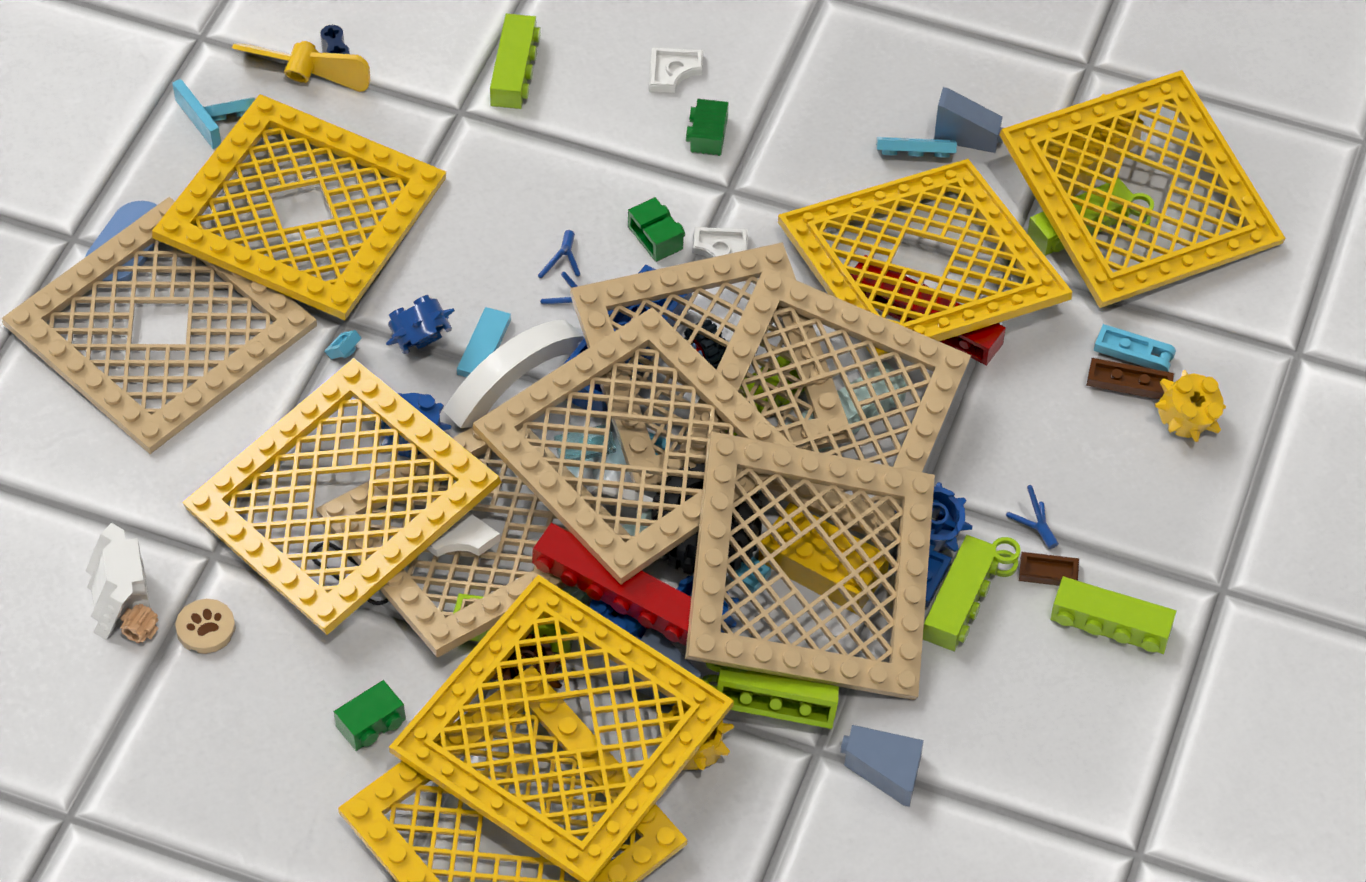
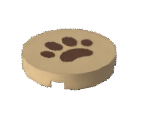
(205, 626)

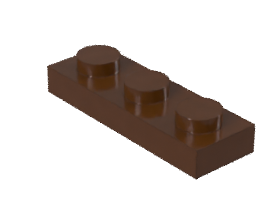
(1127, 378)

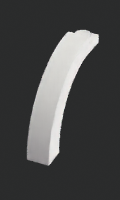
(507, 365)

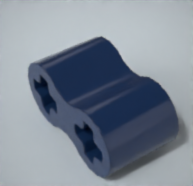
(333, 40)

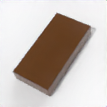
(1047, 568)

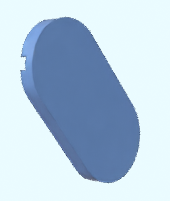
(121, 219)

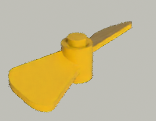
(343, 69)

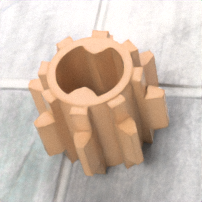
(139, 623)

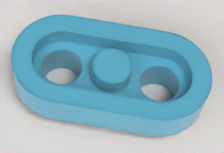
(219, 111)

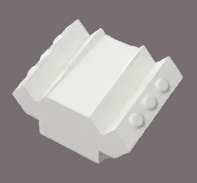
(116, 579)

